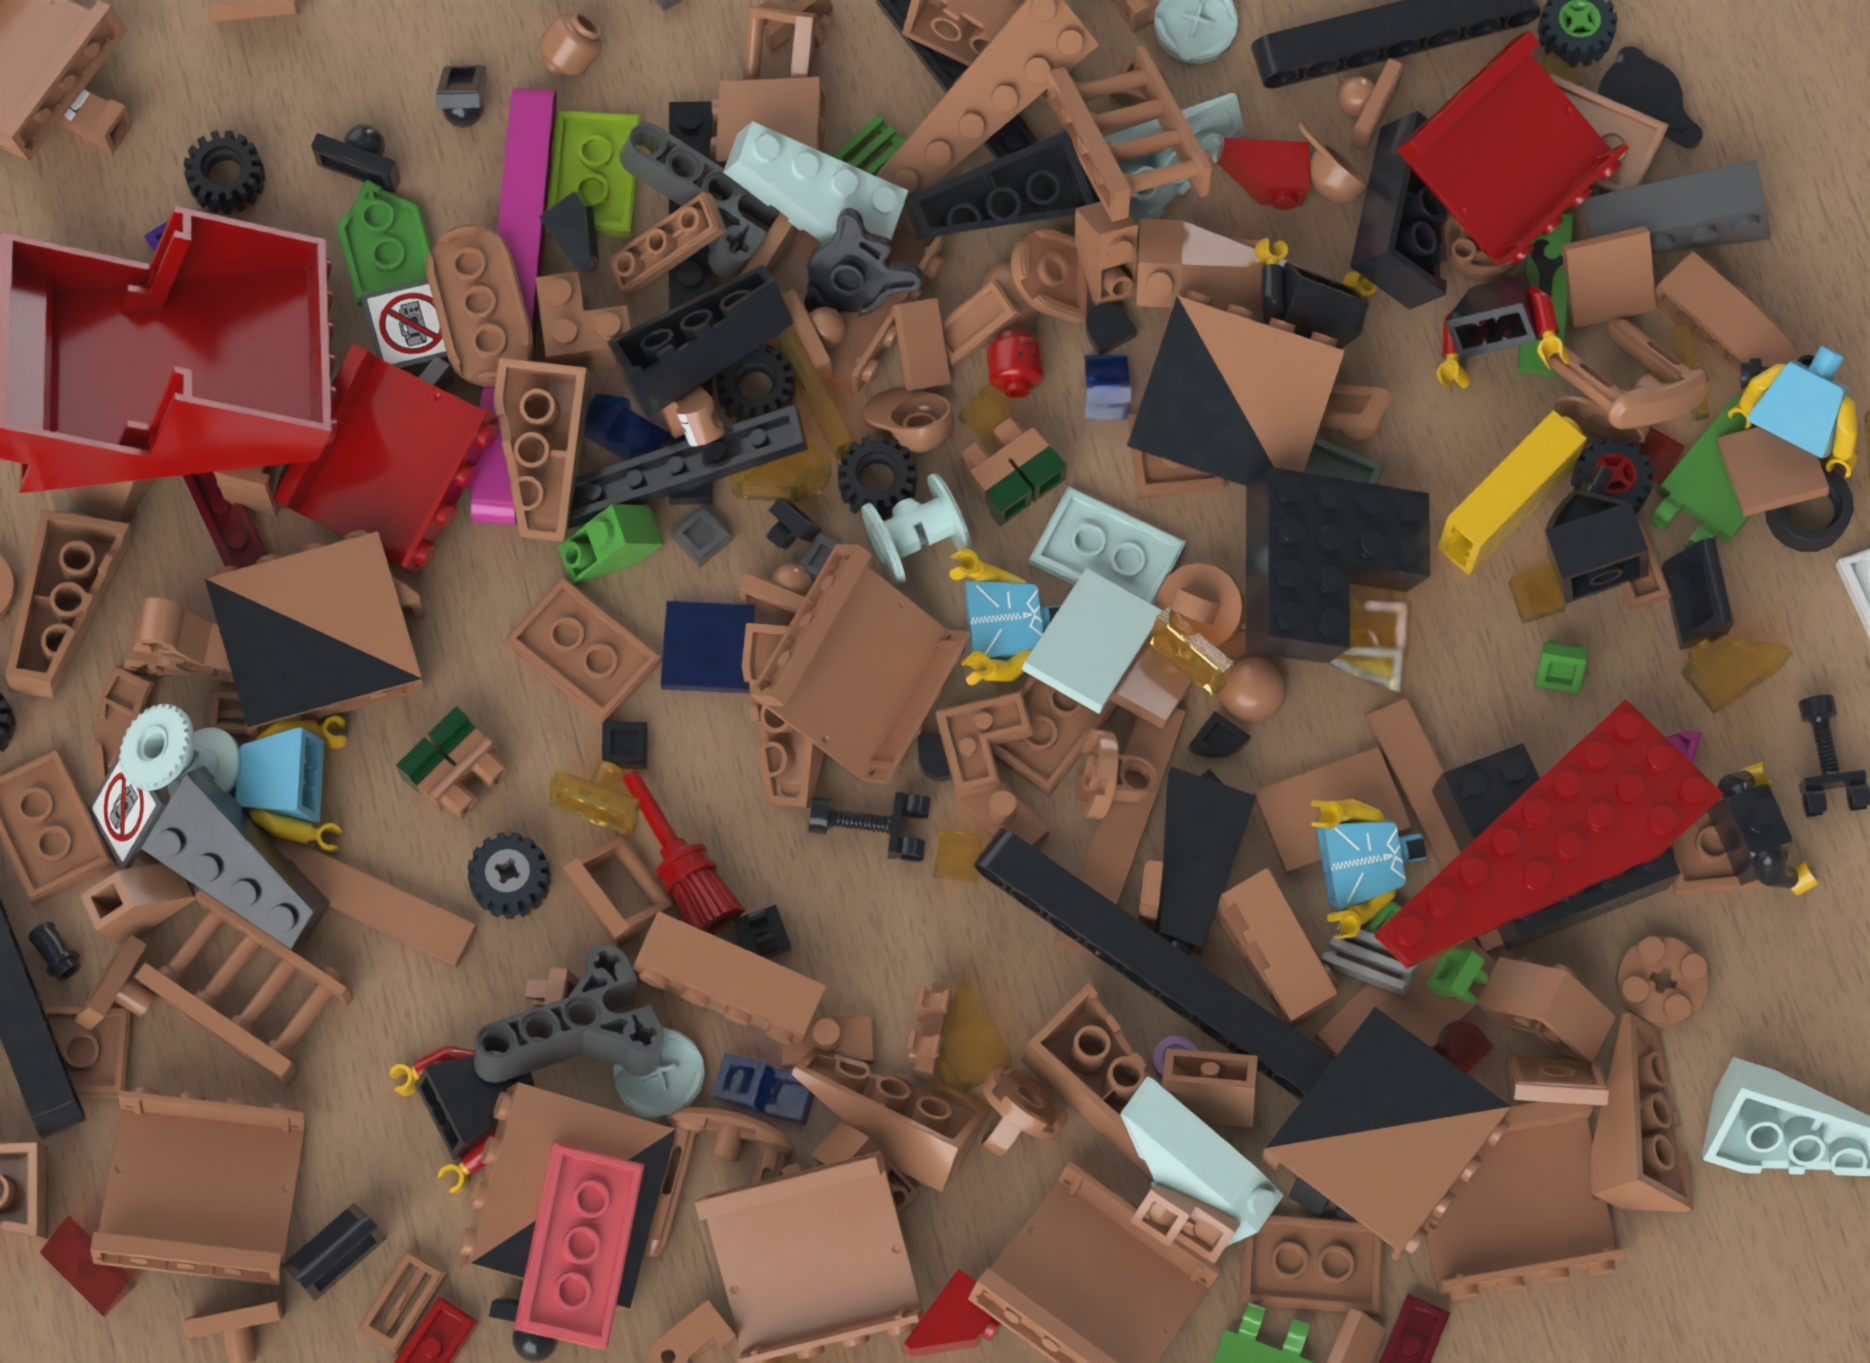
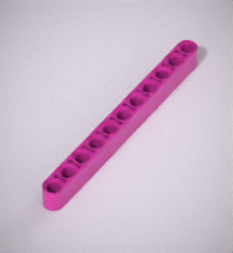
(521, 203)

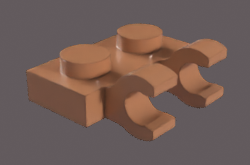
(926, 1047)

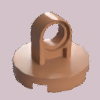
(1205, 600)
(1105, 776)
(1021, 1107)

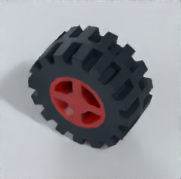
(1628, 470)

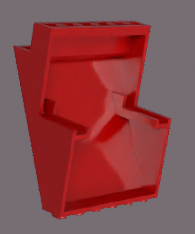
(168, 362)

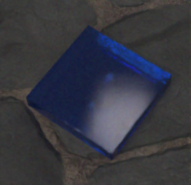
(705, 646)

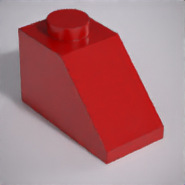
(1268, 169)
(951, 1321)

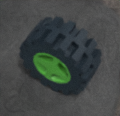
(1563, 17)

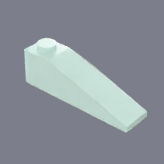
(1209, 123)
(1782, 1124)
(1196, 1160)

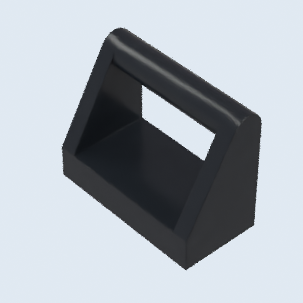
(574, 230)
(1698, 594)
(334, 1251)

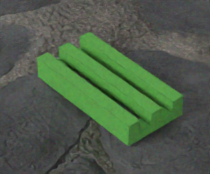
(875, 126)

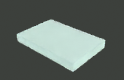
(1107, 542)
(1092, 640)

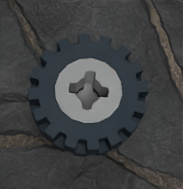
(512, 890)

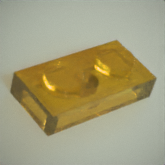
(1190, 652)

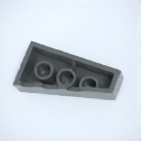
(1687, 210)

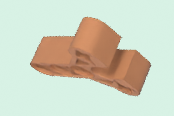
(175, 642)

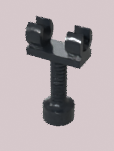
(1818, 712)
(914, 806)

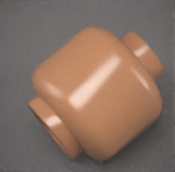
(570, 44)

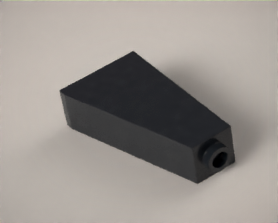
(1199, 850)

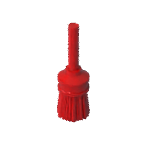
(686, 869)

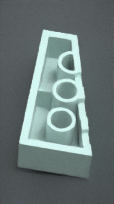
(811, 184)

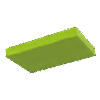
(589, 162)

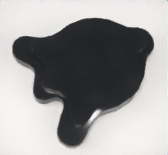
(1652, 90)
(853, 269)

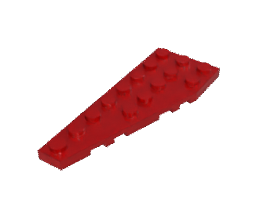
(1585, 821)

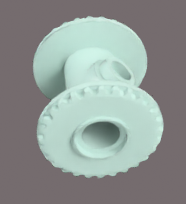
(914, 526)
(164, 748)

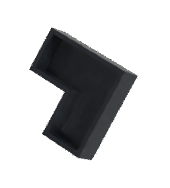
(1314, 540)
(1482, 791)

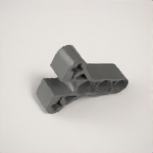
(702, 176)
(623, 1039)

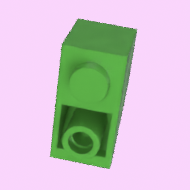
(610, 542)

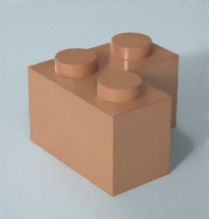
(572, 333)
(1548, 1004)

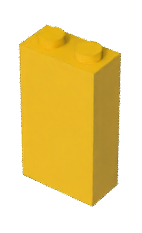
(1512, 492)

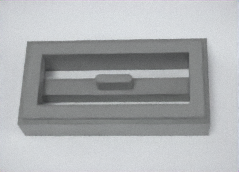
(1364, 973)

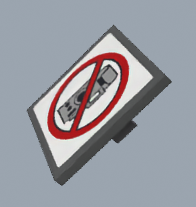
(404, 325)
(125, 814)

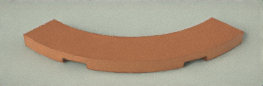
(121, 702)

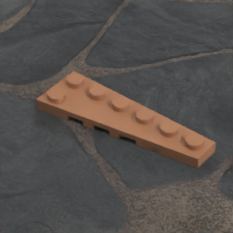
(990, 92)

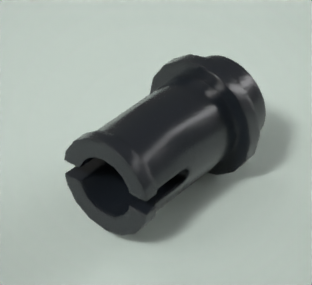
(55, 952)

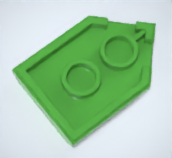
(383, 241)

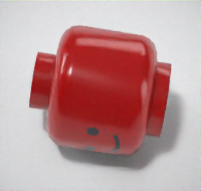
(1015, 363)

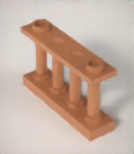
(1102, 158)
(239, 1031)

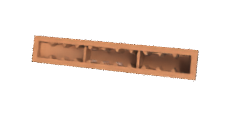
(1722, 317)

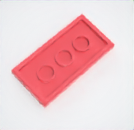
(579, 1246)

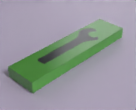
(1546, 271)

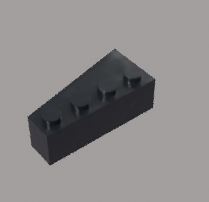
(1015, 189)

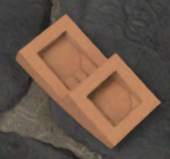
(1177, 1216)

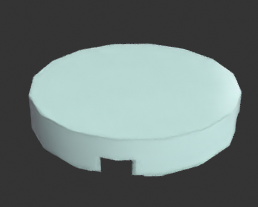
(1195, 28)
(673, 1084)

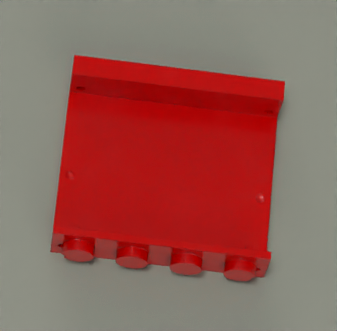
(1509, 153)
(394, 460)

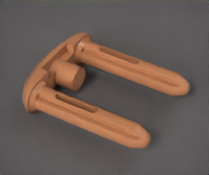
(1650, 399)
(730, 1131)

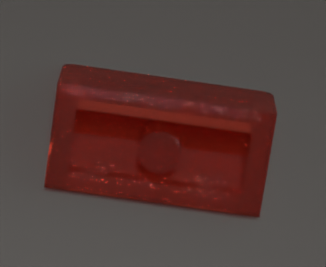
(71, 1256)

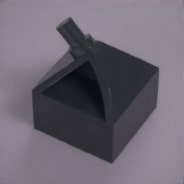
(1595, 541)

